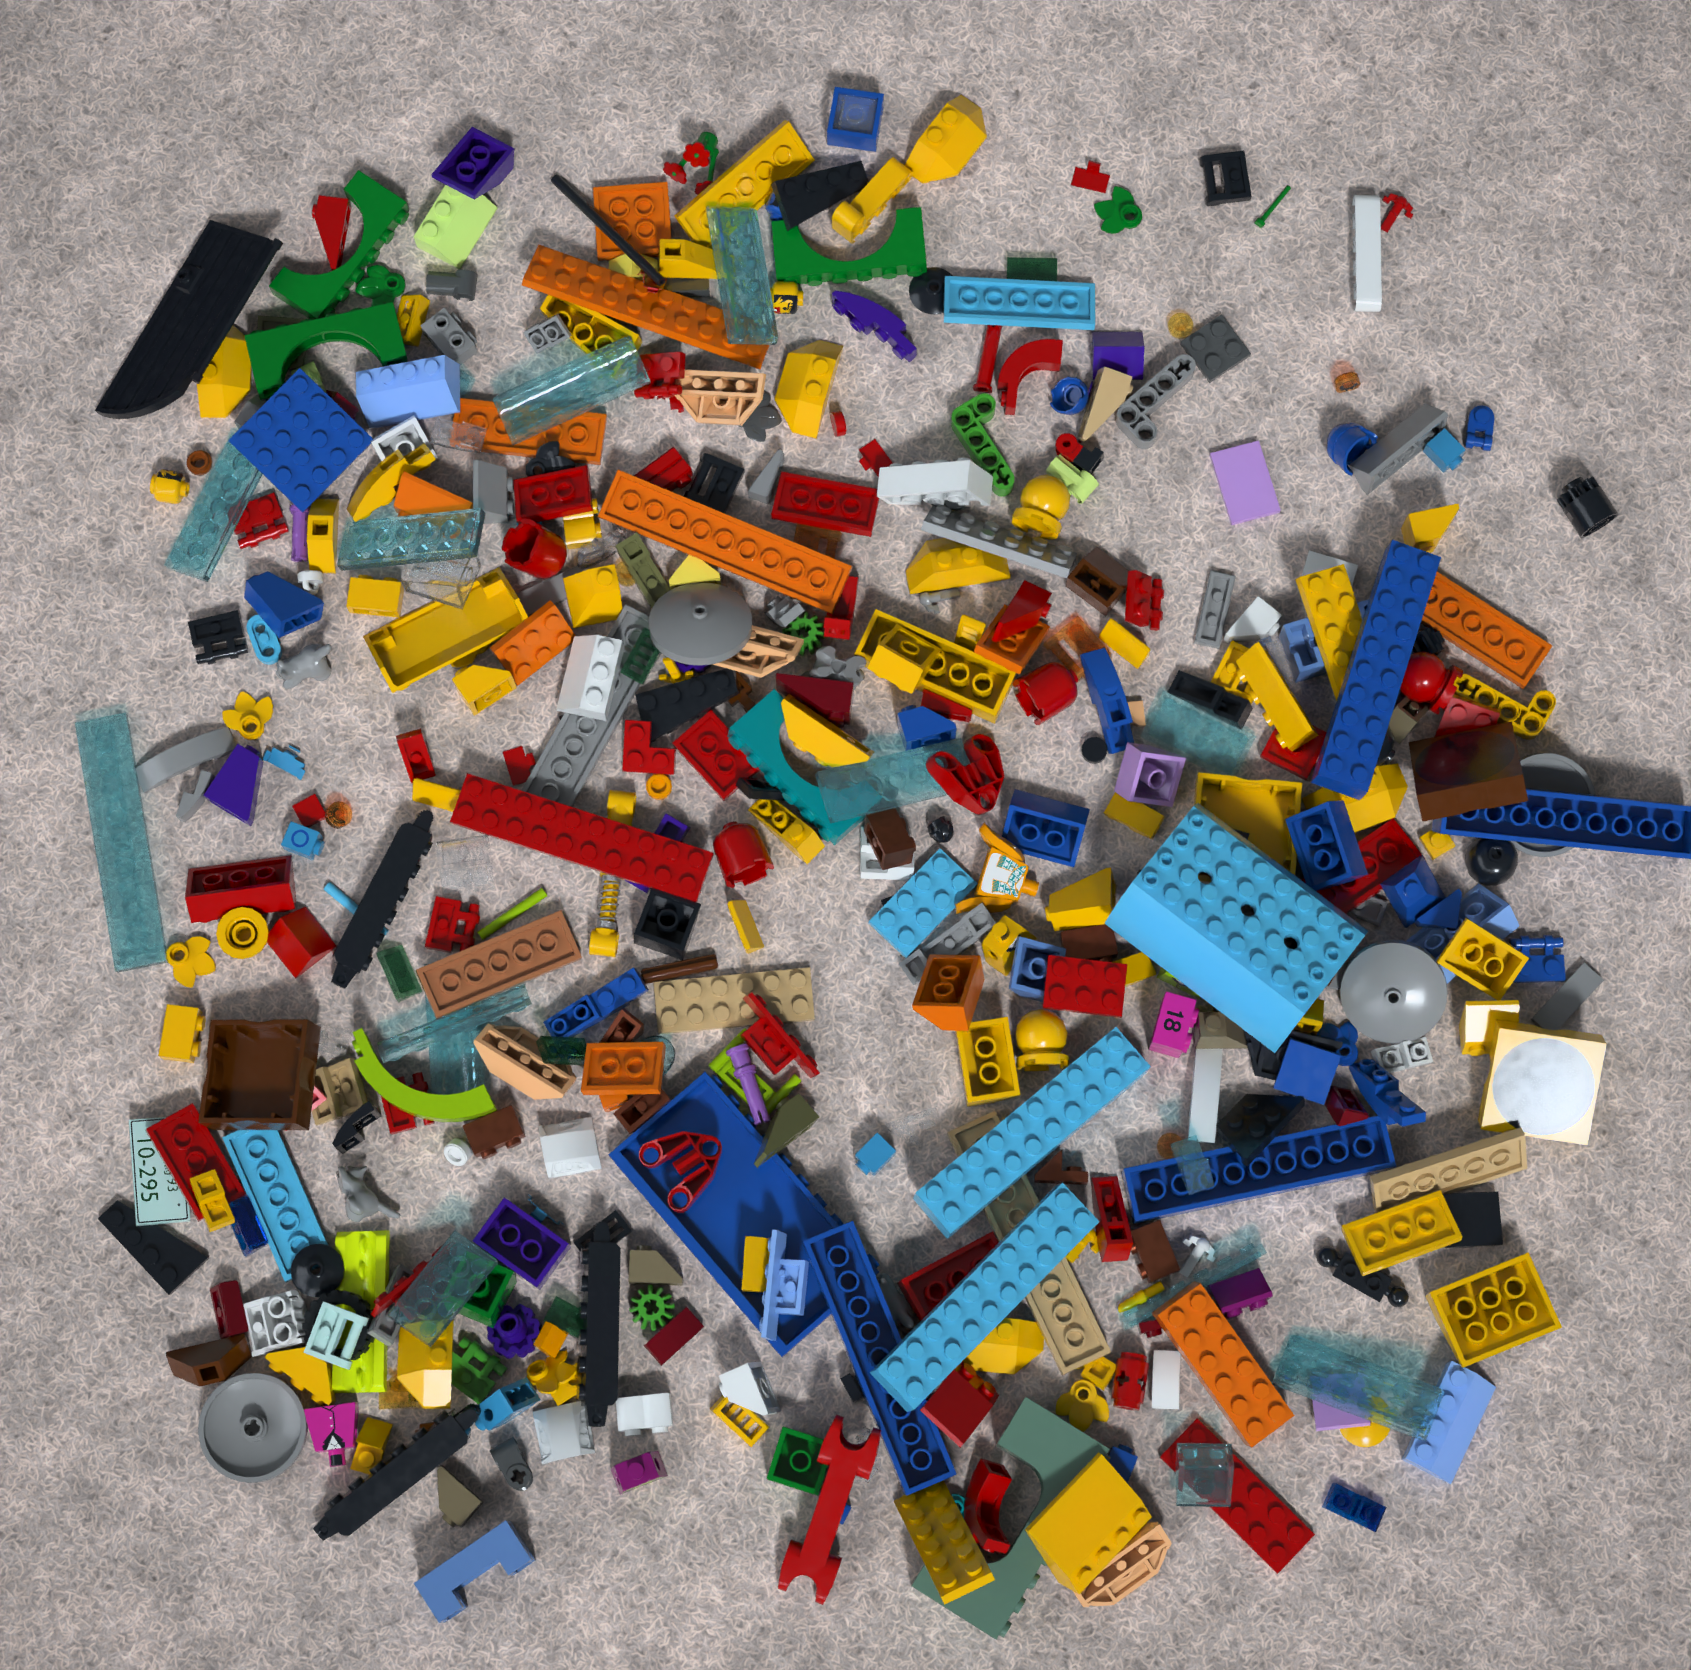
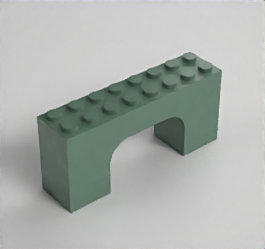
(1056, 1455)

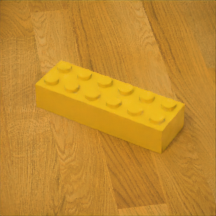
(956, 672)

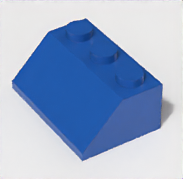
(1045, 827)
(1326, 845)

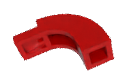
(1030, 357)
(840, 623)
(983, 1505)

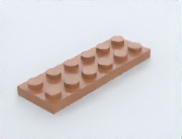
(498, 964)

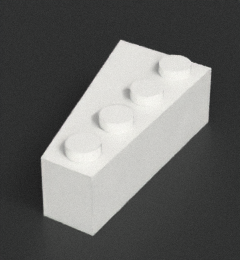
(935, 482)

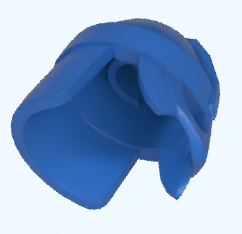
(1347, 443)

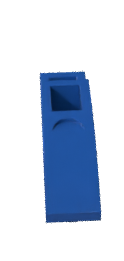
(1109, 698)
(597, 1006)
(1383, 1094)

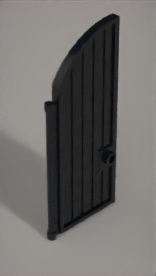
(189, 321)

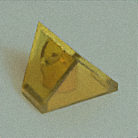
(397, 1397)

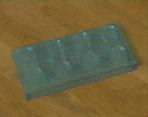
(1197, 736)
(442, 1288)

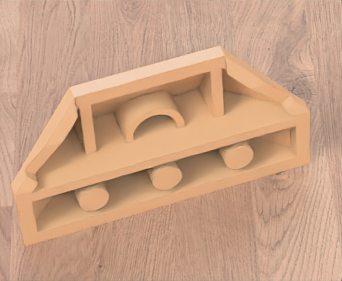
(721, 395)
(764, 652)
(515, 1058)
(1129, 1568)

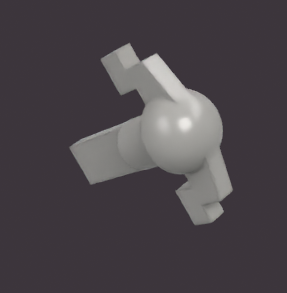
(927, 599)

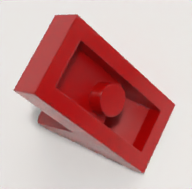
(415, 755)

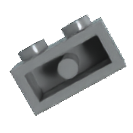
(448, 337)

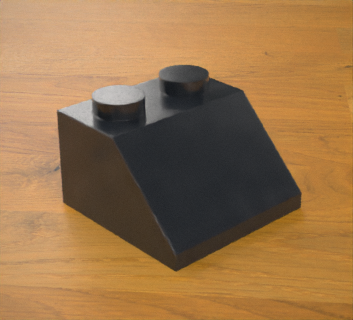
(666, 923)

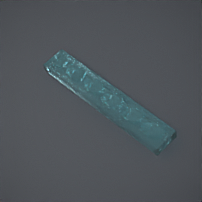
(454, 1023)
(1225, 1267)

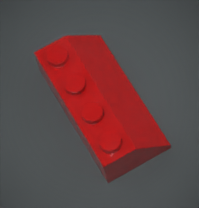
(255, 884)

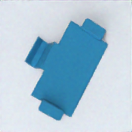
(286, 761)
(539, 1214)

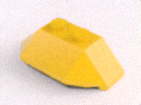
(948, 141)
(226, 378)
(807, 385)
(951, 565)
(820, 737)
(1378, 804)
(1007, 1347)
(427, 1370)

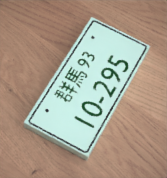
(155, 1191)

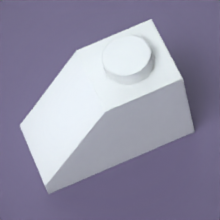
(1255, 623)

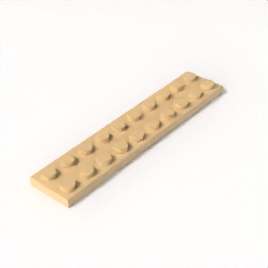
(1058, 1299)

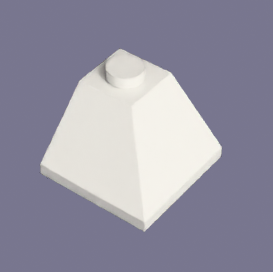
(749, 1388)

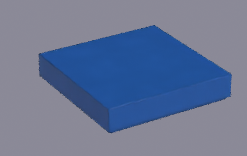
(1307, 1071)

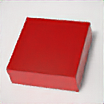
(309, 811)

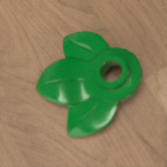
(1114, 212)
(377, 284)

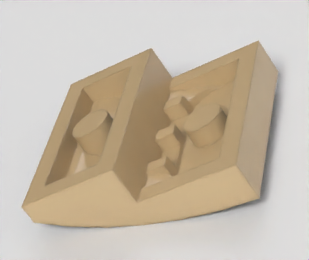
(343, 1090)

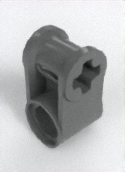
(509, 1461)

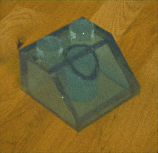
(1204, 1474)

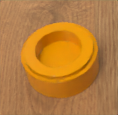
(658, 786)

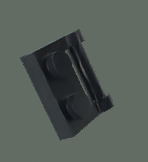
(1234, 178)
(721, 486)

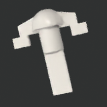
(1201, 1245)

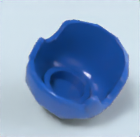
(1069, 396)

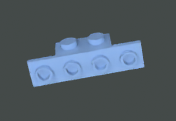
(784, 1288)

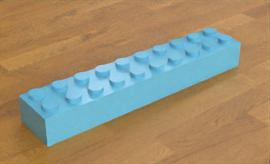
(1031, 1132)
(984, 1297)

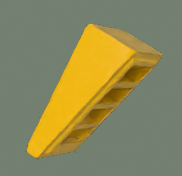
(969, 632)
(753, 1438)

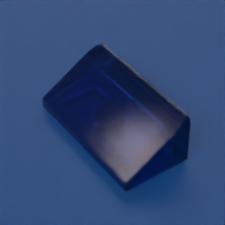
(247, 1226)

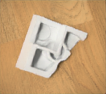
(873, 870)

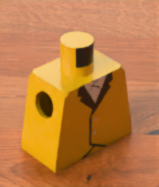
(1002, 944)

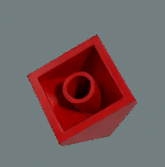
(299, 941)

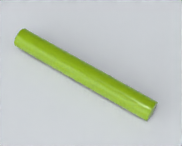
(512, 913)

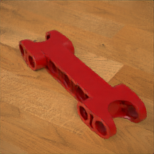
(844, 1463)

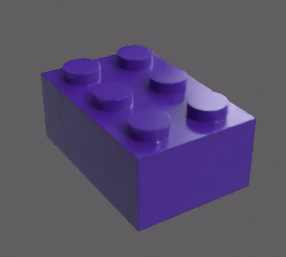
(522, 1243)

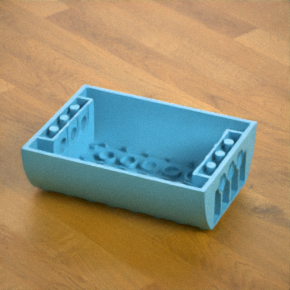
(1215, 948)

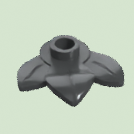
(761, 419)

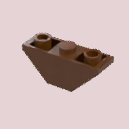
(210, 1361)

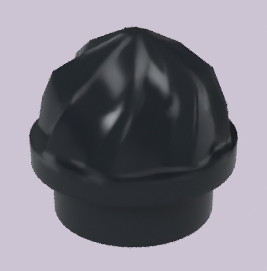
(941, 830)

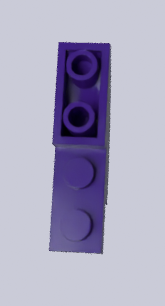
(868, 315)

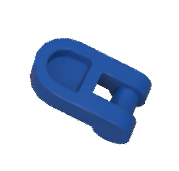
(1481, 420)

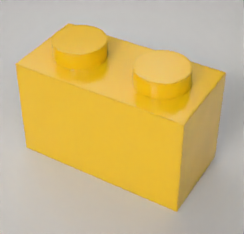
(375, 596)
(181, 1033)

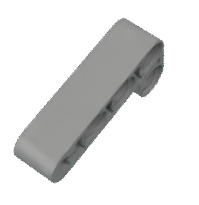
(1158, 396)

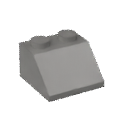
(491, 491)

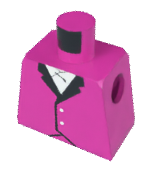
(333, 1430)

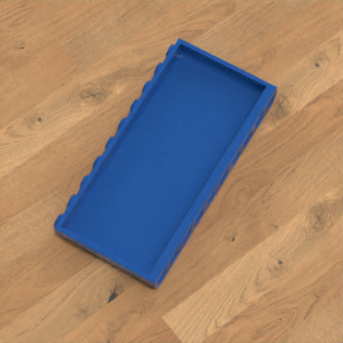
(735, 1203)

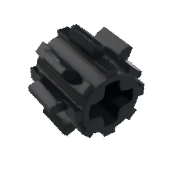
(1429, 642)

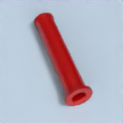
(988, 359)

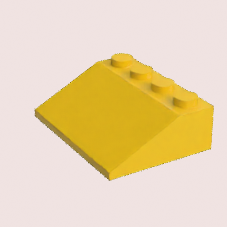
(1493, 1310)
(1087, 1524)

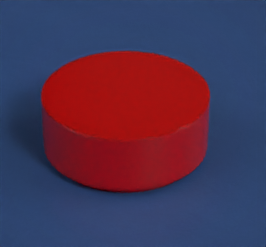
(838, 423)

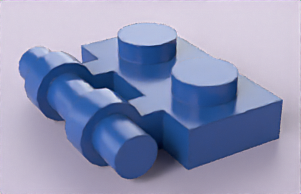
(1540, 967)

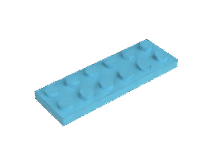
(1019, 303)
(275, 1194)

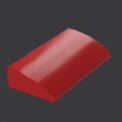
(932, 1283)

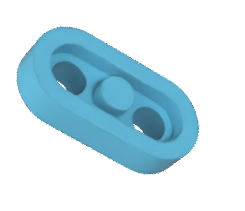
(263, 640)

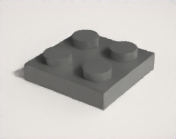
(1215, 348)

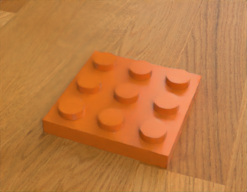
(637, 214)

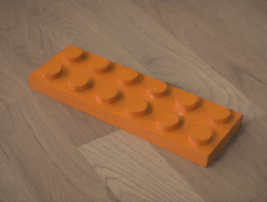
(578, 438)
(1483, 631)

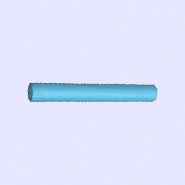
(344, 900)

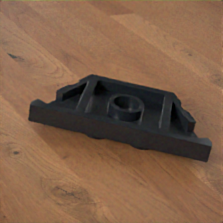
(1267, 1063)
(1257, 1122)

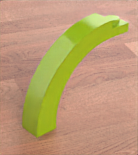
(432, 1107)

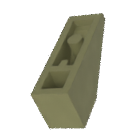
(786, 1125)

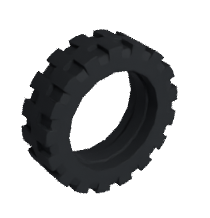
(356, 1303)

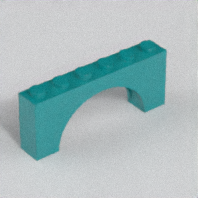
(759, 740)

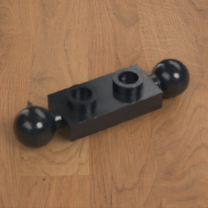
(1373, 1285)

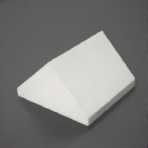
(404, 436)

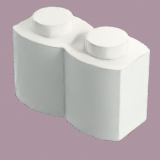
(644, 1412)

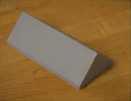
(1398, 447)

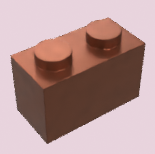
(889, 838)
(1090, 943)
(494, 1132)
(1153, 1252)

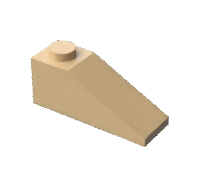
(1107, 394)

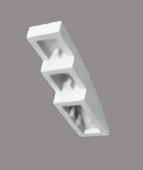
(1205, 1094)

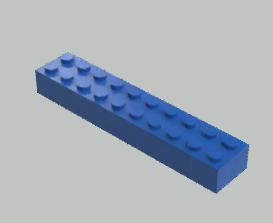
(1376, 670)
(1581, 823)
(1283, 1166)
(868, 1336)

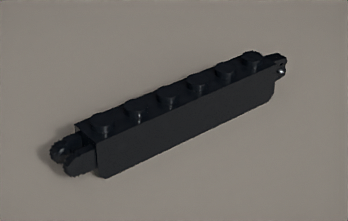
(380, 898)
(600, 1325)
(398, 1473)

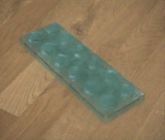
(214, 515)
(411, 539)
(884, 781)

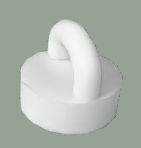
(310, 577)
(458, 1152)

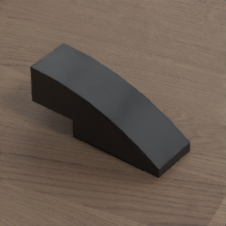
(1211, 698)

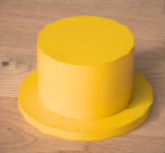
(242, 933)

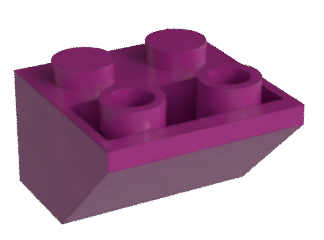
(1240, 1292)

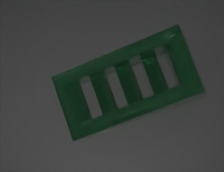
(636, 652)

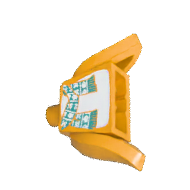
(1001, 877)

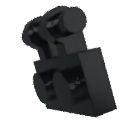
(215, 630)

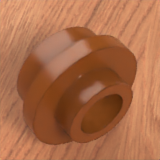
(199, 455)

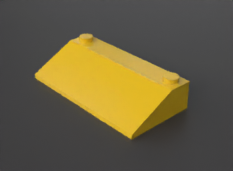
(442, 633)

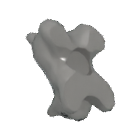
(307, 664)
(834, 668)
(360, 1199)
(897, 1303)

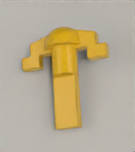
(675, 674)
(1075, 1252)

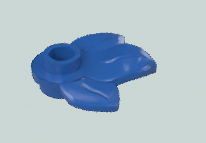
(1347, 1034)

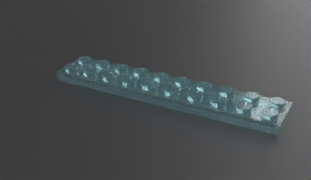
(121, 842)

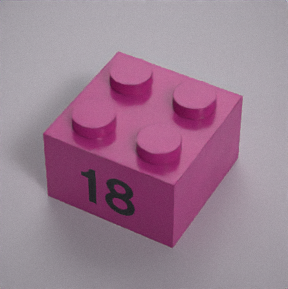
(1172, 1025)

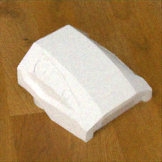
(569, 1147)
(275, 1322)
(563, 1432)

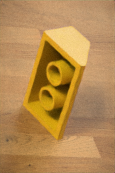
(987, 1062)

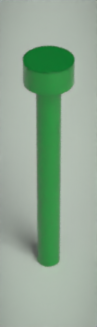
(1260, 221)

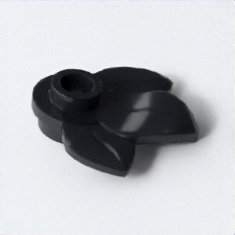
(548, 459)

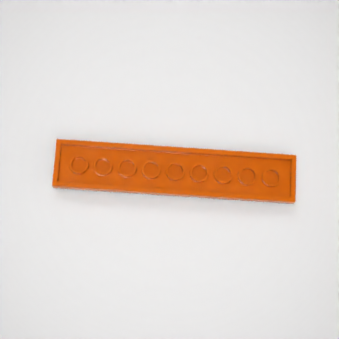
(630, 302)
(725, 542)

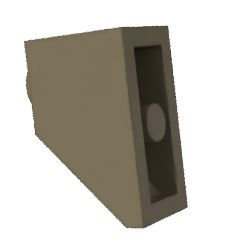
(1406, 717)
(1217, 1031)
(650, 1268)
(455, 1499)

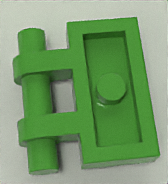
(469, 1379)

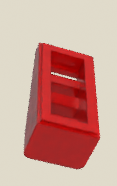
(945, 707)

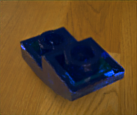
(1354, 1507)

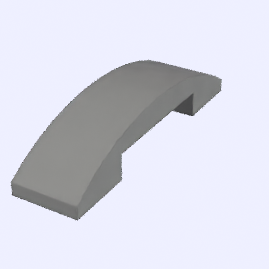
(184, 757)
(951, 942)

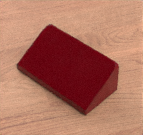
(1344, 1106)
(229, 1309)

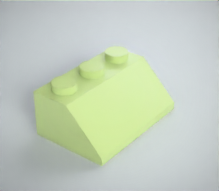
(454, 226)

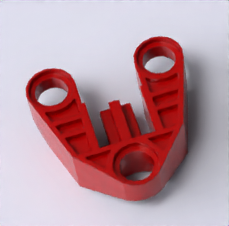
(970, 782)
(673, 1145)

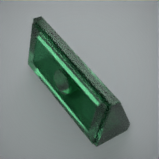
(399, 973)

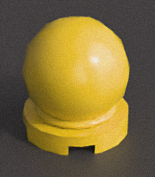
(1043, 505)
(1041, 1039)

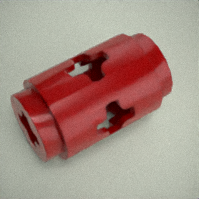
(1130, 1394)

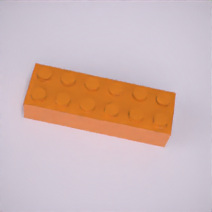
(1223, 1364)

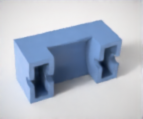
(1302, 648)
(442, 1584)

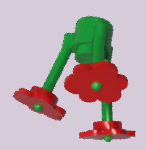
(697, 155)

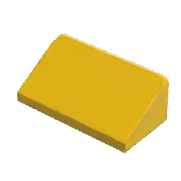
(412, 318)
(1124, 643)
(435, 794)
(745, 925)
(755, 1261)

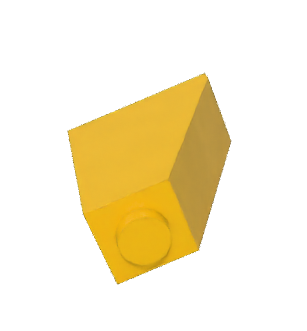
(1083, 902)

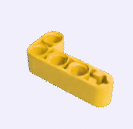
(871, 201)
(1500, 701)

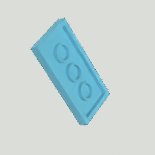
(922, 903)

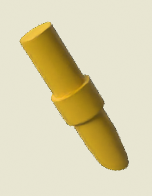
(1141, 1297)

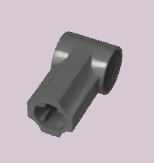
(458, 284)

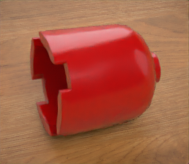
(534, 549)
(1046, 691)
(741, 854)

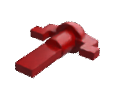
(1400, 203)

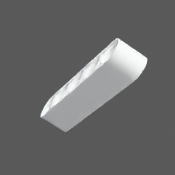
(1368, 253)

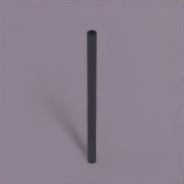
(608, 230)

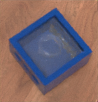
(855, 119)

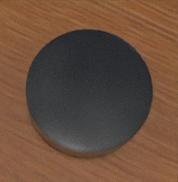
(1094, 750)

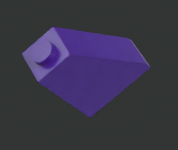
(238, 784)

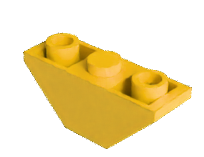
(323, 535)
(305, 1373)

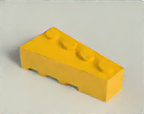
(588, 328)

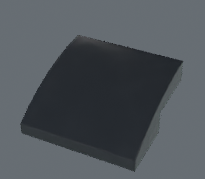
(349, 1133)
(1477, 1218)

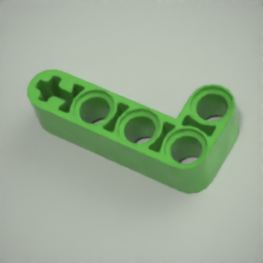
(986, 449)

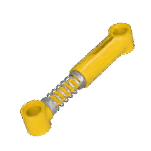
(604, 937)

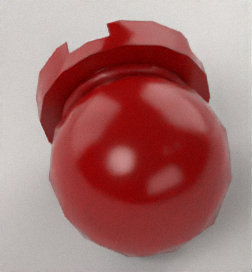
(1429, 680)

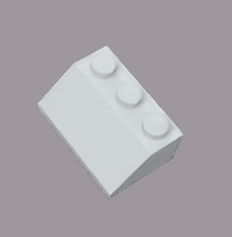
(591, 676)

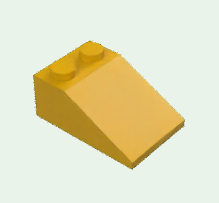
(1482, 959)

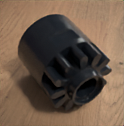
(1586, 506)

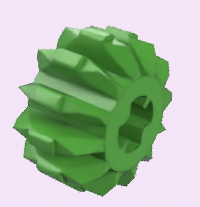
(814, 630)
(660, 1303)

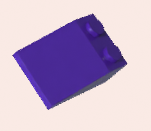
(476, 164)

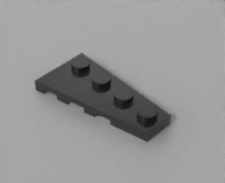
(814, 192)
(685, 700)
(155, 1249)

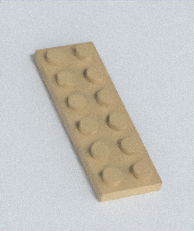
(719, 1001)
(1451, 1170)

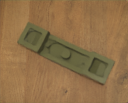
(642, 568)

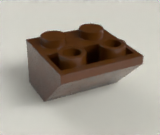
(1099, 580)

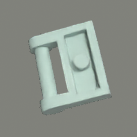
(328, 1331)

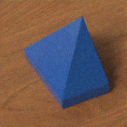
(1443, 914)

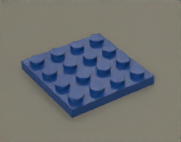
(301, 440)

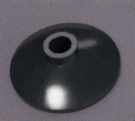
(925, 299)
(329, 1276)

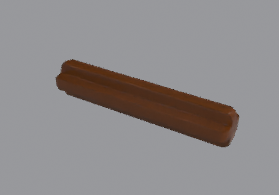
(679, 968)

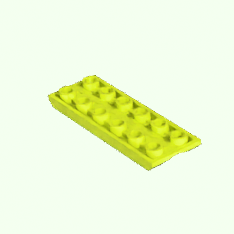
(365, 1274)

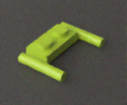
(724, 1068)

